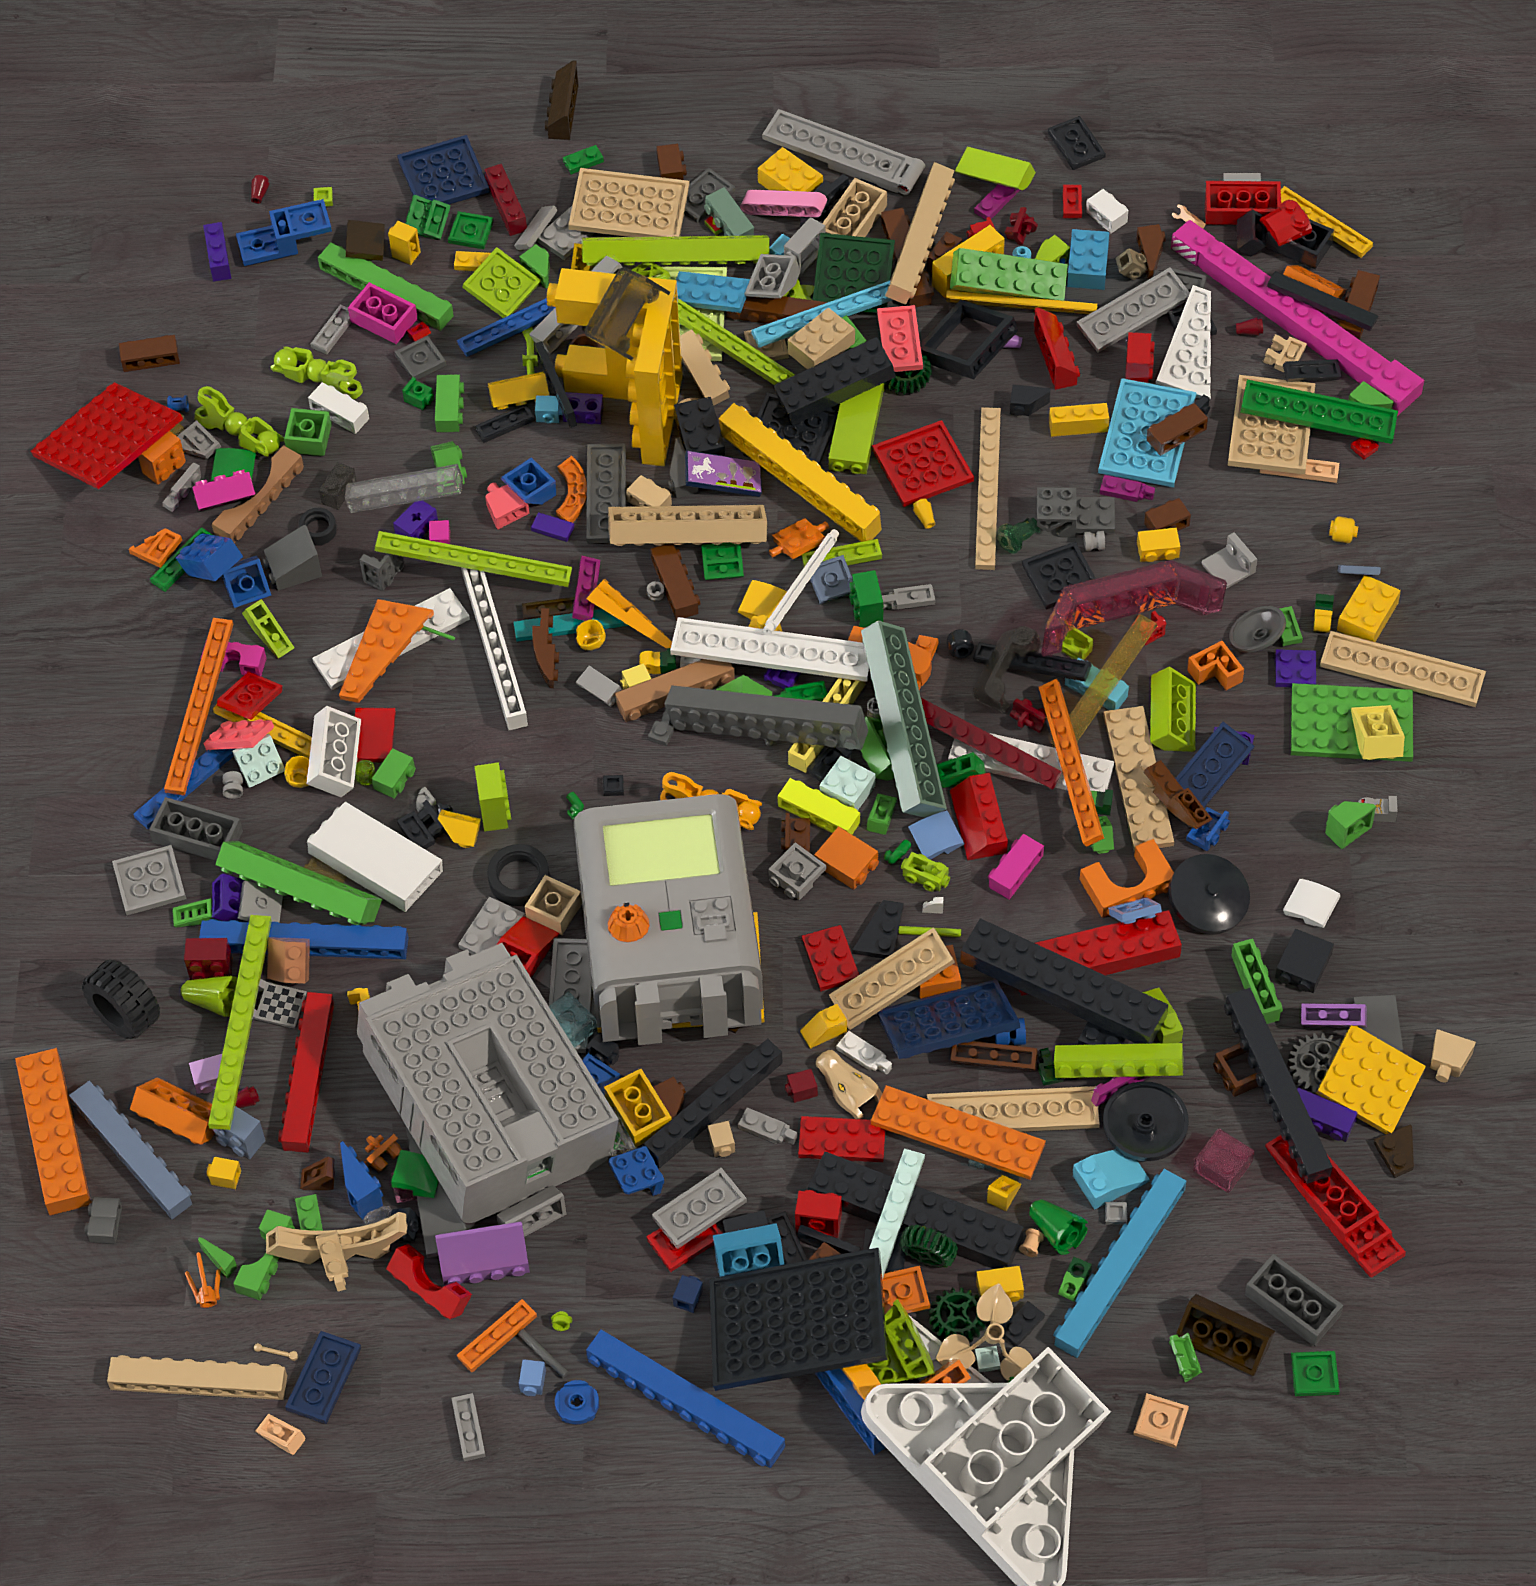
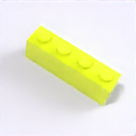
(821, 809)

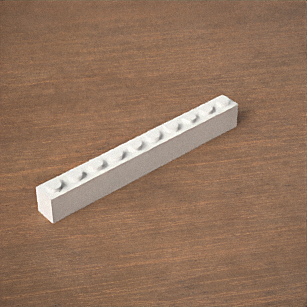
(495, 648)

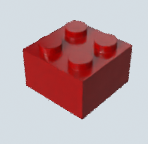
(1139, 357)
(819, 1212)

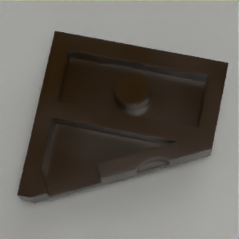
(1397, 1150)

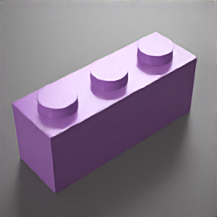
(1334, 1015)

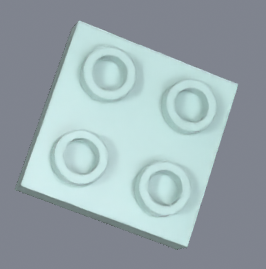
(259, 762)

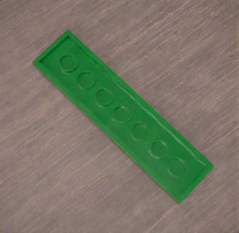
(1319, 411)

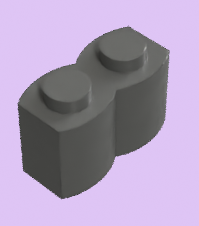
(104, 1220)

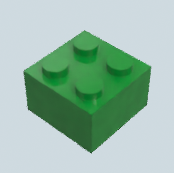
(866, 598)

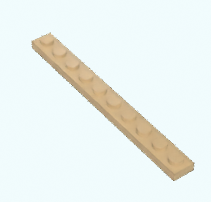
(988, 489)

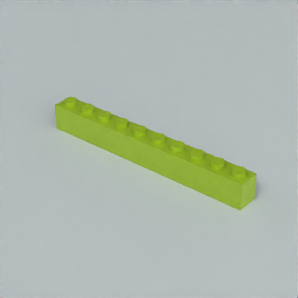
(675, 249)

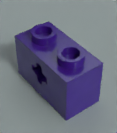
(415, 520)

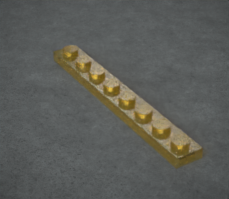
(1110, 674)

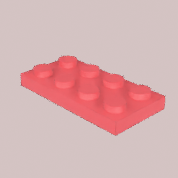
(900, 337)

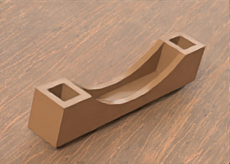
(235, 521)

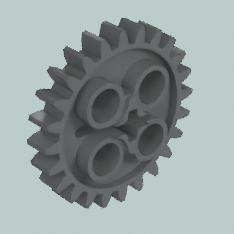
(1308, 1052)

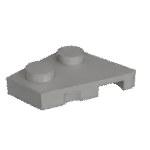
(198, 441)

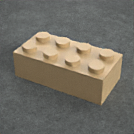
(856, 210)

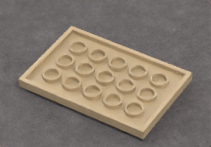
(628, 204)
(1265, 441)

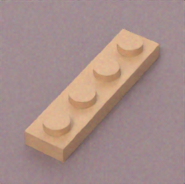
(1315, 470)

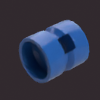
(1017, 1038)

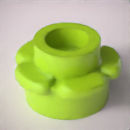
(561, 1321)

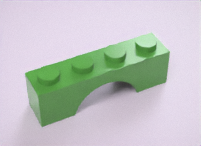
(255, 1277)

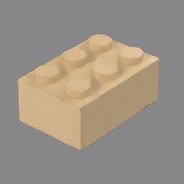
(821, 339)

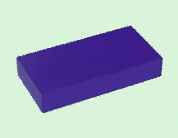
(552, 527)

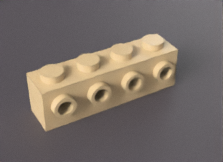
(701, 368)

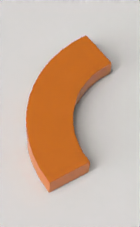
(577, 490)

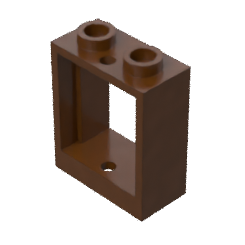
(1229, 1080)

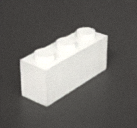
(341, 407)

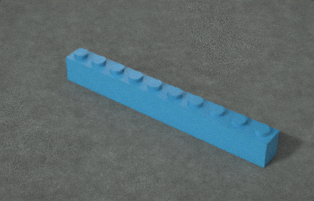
(1119, 1263)

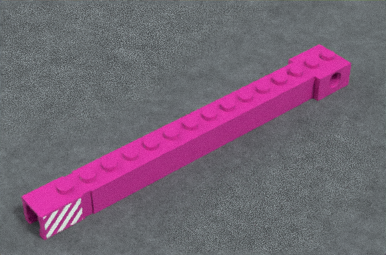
(1297, 317)

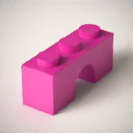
(250, 657)

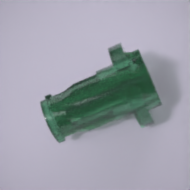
(1011, 536)

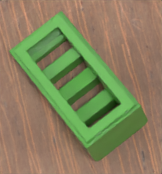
(204, 906)

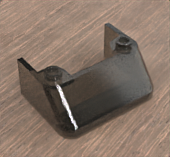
(620, 308)

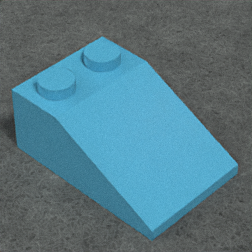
(1108, 1176)

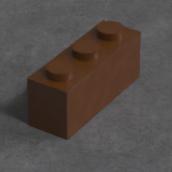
(149, 353)
(1177, 429)

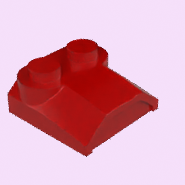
(1287, 222)

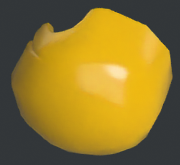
(590, 635)
(297, 771)

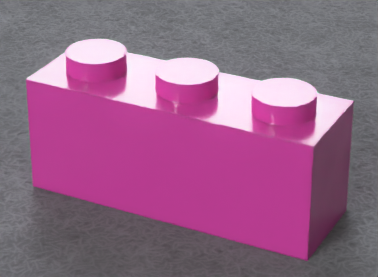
(1015, 866)

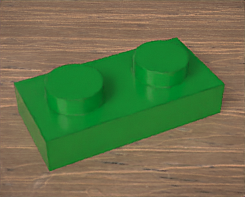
(583, 159)

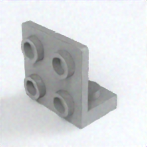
(1232, 562)

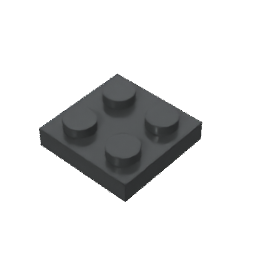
(420, 358)

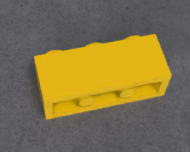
(517, 390)
(1079, 419)

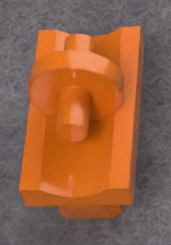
(389, 1146)

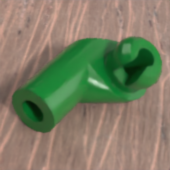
(577, 805)
(900, 851)

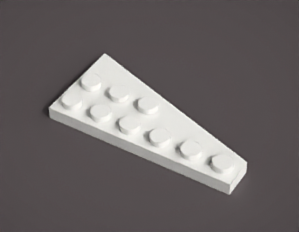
(1189, 353)

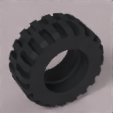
(121, 999)

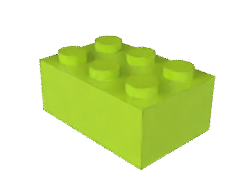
(493, 796)

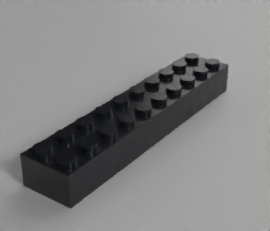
(1064, 983)
(864, 1193)

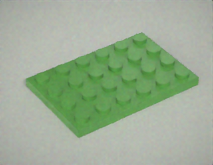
(1324, 720)

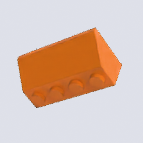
(174, 1109)

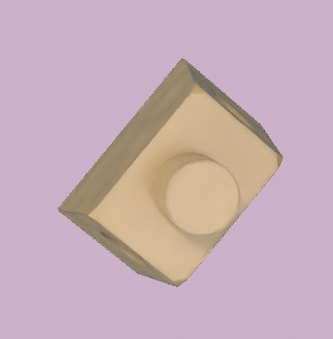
(1450, 1055)

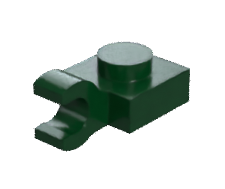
(1046, 1068)

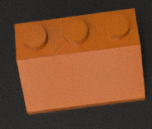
(1309, 278)

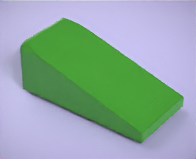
(881, 814)
(222, 1260)

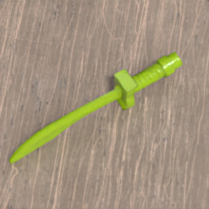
(529, 360)

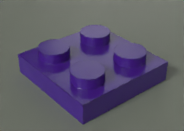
(1294, 667)

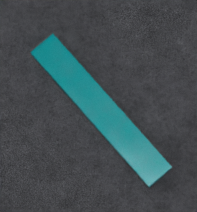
(564, 624)

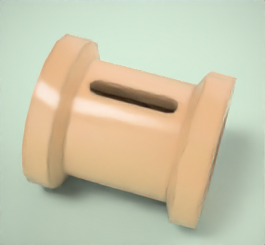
(1031, 1242)

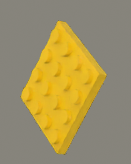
(1371, 1079)

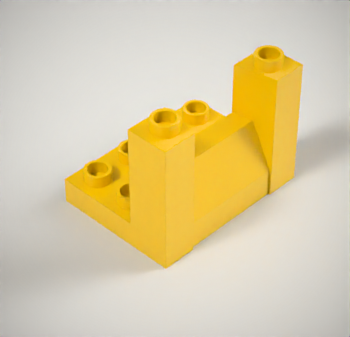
(647, 381)

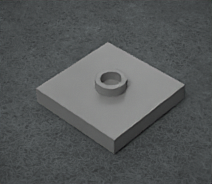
(259, 901)

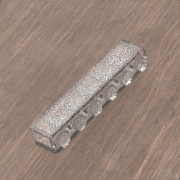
(404, 488)

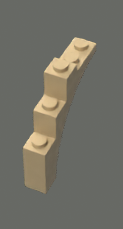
(367, 1240)

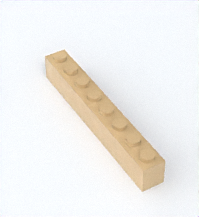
(197, 1377)

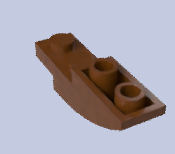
(544, 650)
(1175, 798)

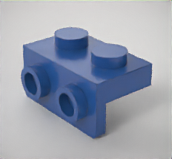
(1209, 833)

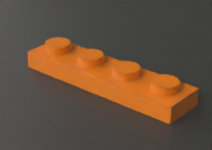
(497, 1335)

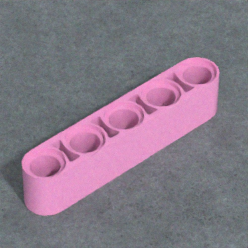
(783, 203)

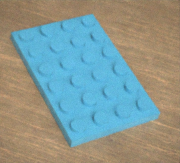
(1126, 444)

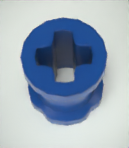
(178, 403)

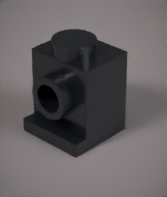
(604, 1051)

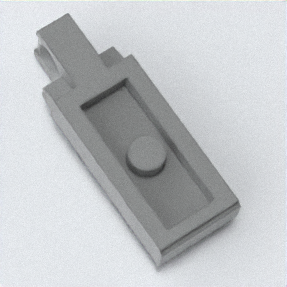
(182, 487)
(909, 597)
(766, 1127)

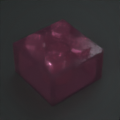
(1223, 1160)

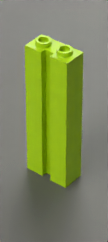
(855, 431)

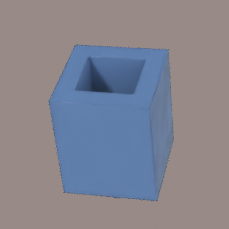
(532, 1377)

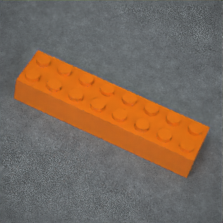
(53, 1131)

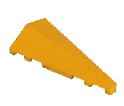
(618, 606)

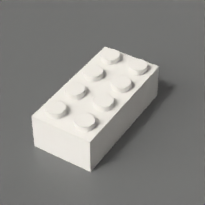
(333, 751)

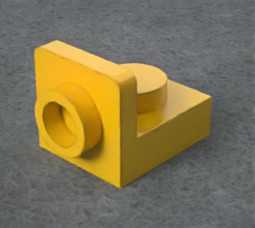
(358, 995)

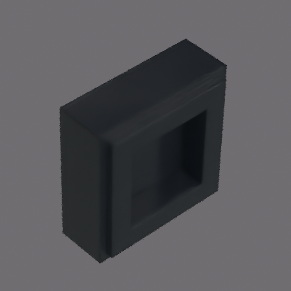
(613, 785)

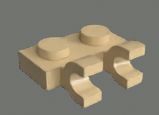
(1291, 351)

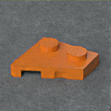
(157, 547)

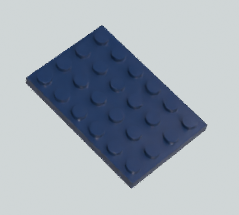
(948, 1019)

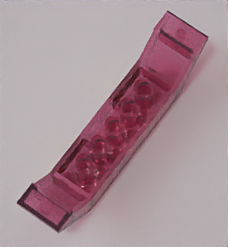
(1131, 594)

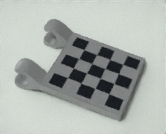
(279, 1004)

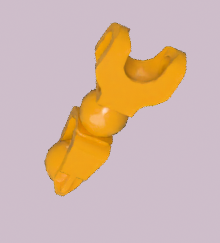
(747, 808)

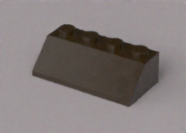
(562, 102)
(1225, 1334)

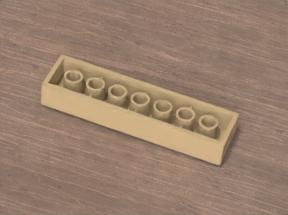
(687, 524)

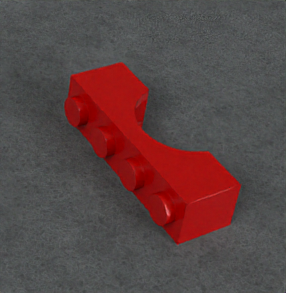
(408, 1267)

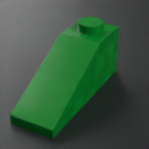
(960, 768)

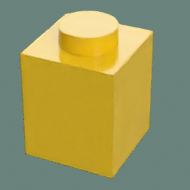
(224, 1172)

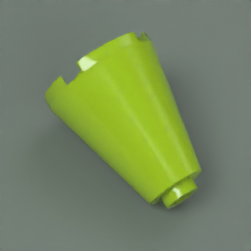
(211, 993)

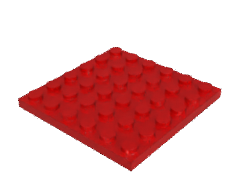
(106, 435)

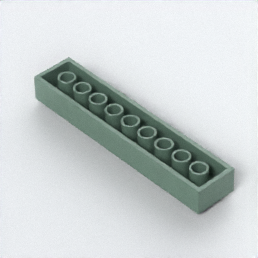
(903, 719)

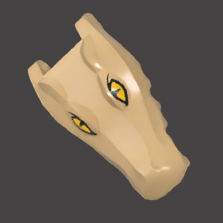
(847, 1084)

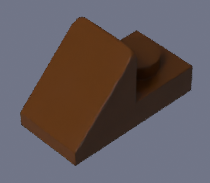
(319, 1175)

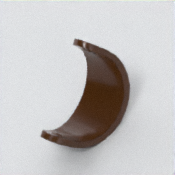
(584, 340)

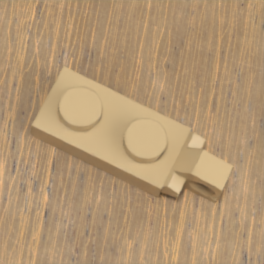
(333, 1258)

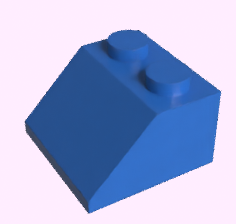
(531, 482)
(246, 582)

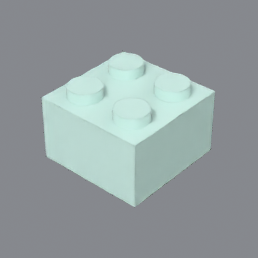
(848, 783)

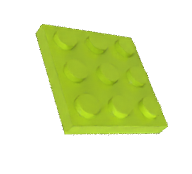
(501, 283)

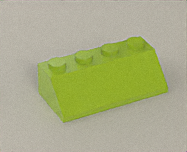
(1173, 711)

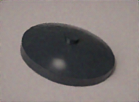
(1209, 894)
(1145, 1121)

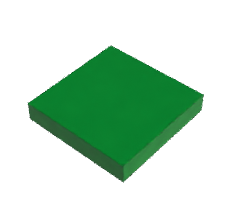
(470, 230)
(1315, 1373)

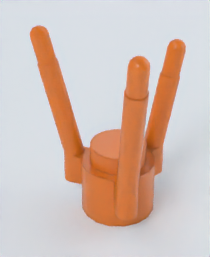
(207, 1296)

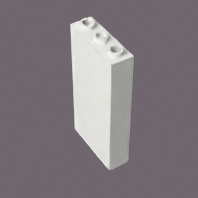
(374, 856)

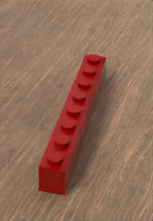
(307, 1072)

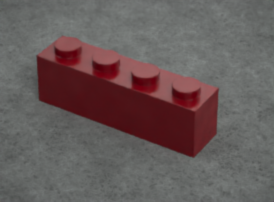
(505, 199)

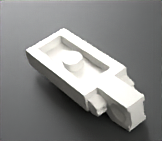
(863, 1053)

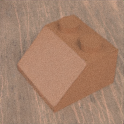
(288, 959)

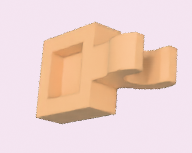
(1186, 215)

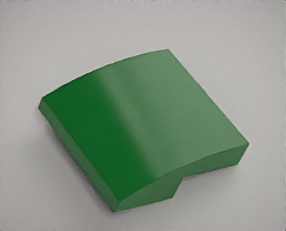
(427, 216)
(232, 460)
(722, 561)
(414, 1174)

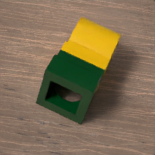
(1323, 612)
(658, 661)

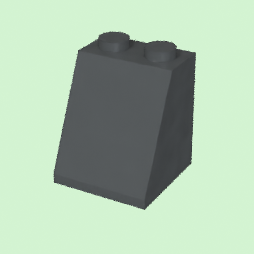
(292, 560)

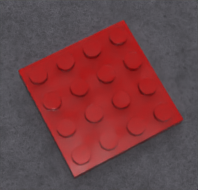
(922, 463)

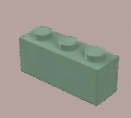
(727, 214)

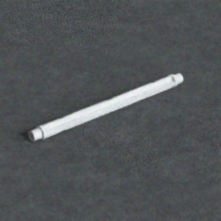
(800, 582)

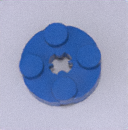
(582, 1413)

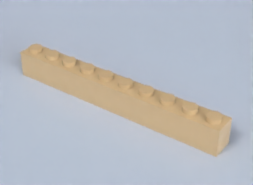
(919, 234)

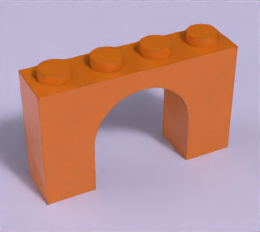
(1107, 894)

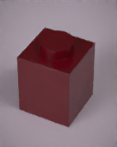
(801, 1086)

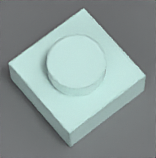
(987, 1359)

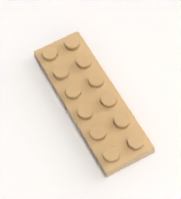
(892, 978)

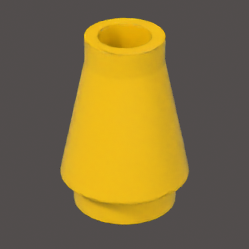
(924, 512)

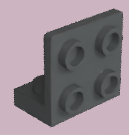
(380, 573)

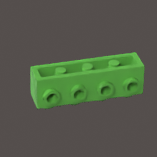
(1255, 976)

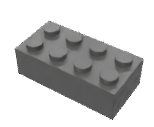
(193, 828)
(1293, 1300)

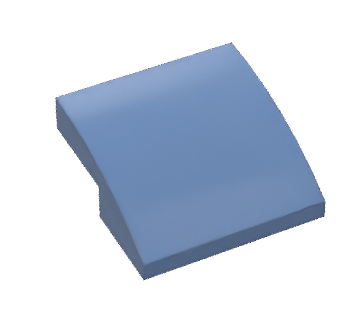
(936, 835)

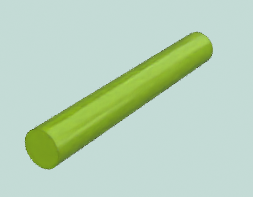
(946, 932)

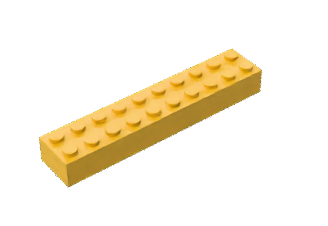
(800, 473)

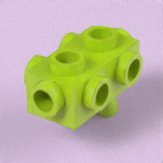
(925, 871)

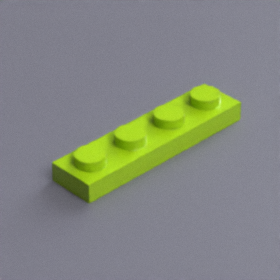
(853, 553)

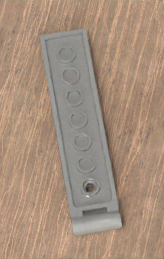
(845, 152)

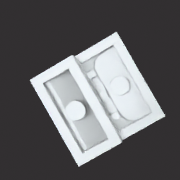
(1311, 902)

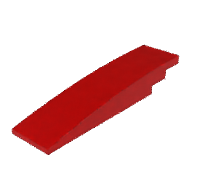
(1344, 1212)

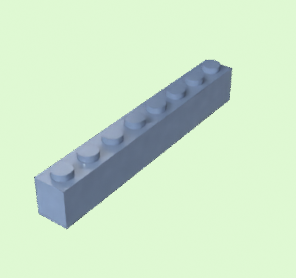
(131, 1150)

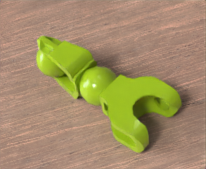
(317, 370)
(222, 416)

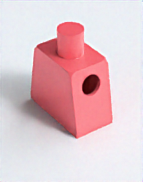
(505, 505)

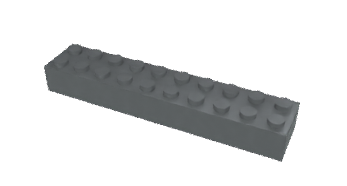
(766, 717)

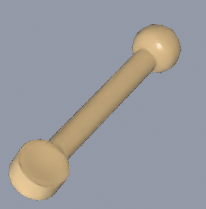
(292, 1355)

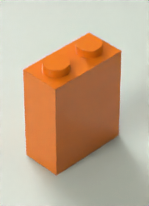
(847, 858)

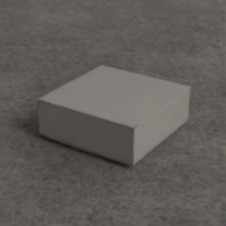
(1115, 1213)

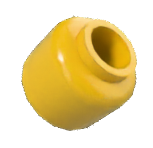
(1343, 529)

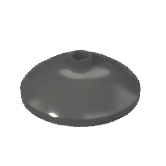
(1257, 629)

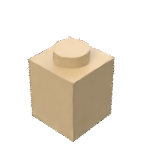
(721, 1139)

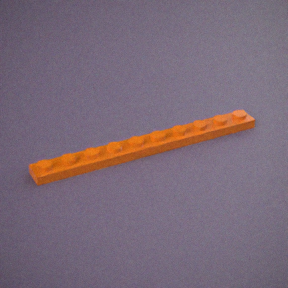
(198, 706)
(1071, 763)

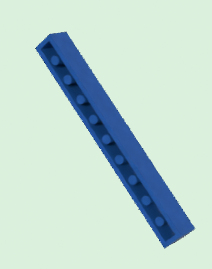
(325, 940)
(686, 1399)

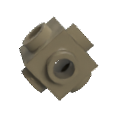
(1131, 264)

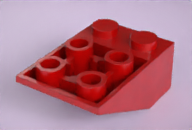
(529, 942)

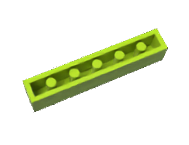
(1118, 1060)

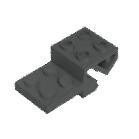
(1071, 514)

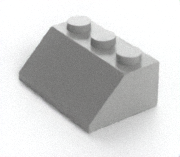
(536, 1210)

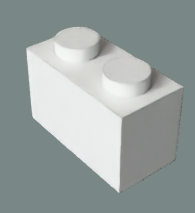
(1107, 211)

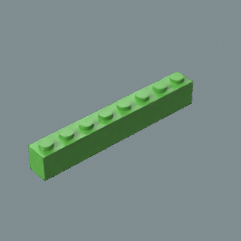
(360, 272)

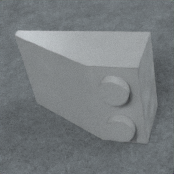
(773, 276)

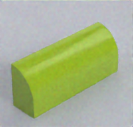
(995, 168)

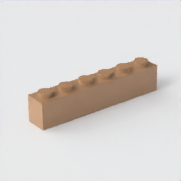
(652, 694)

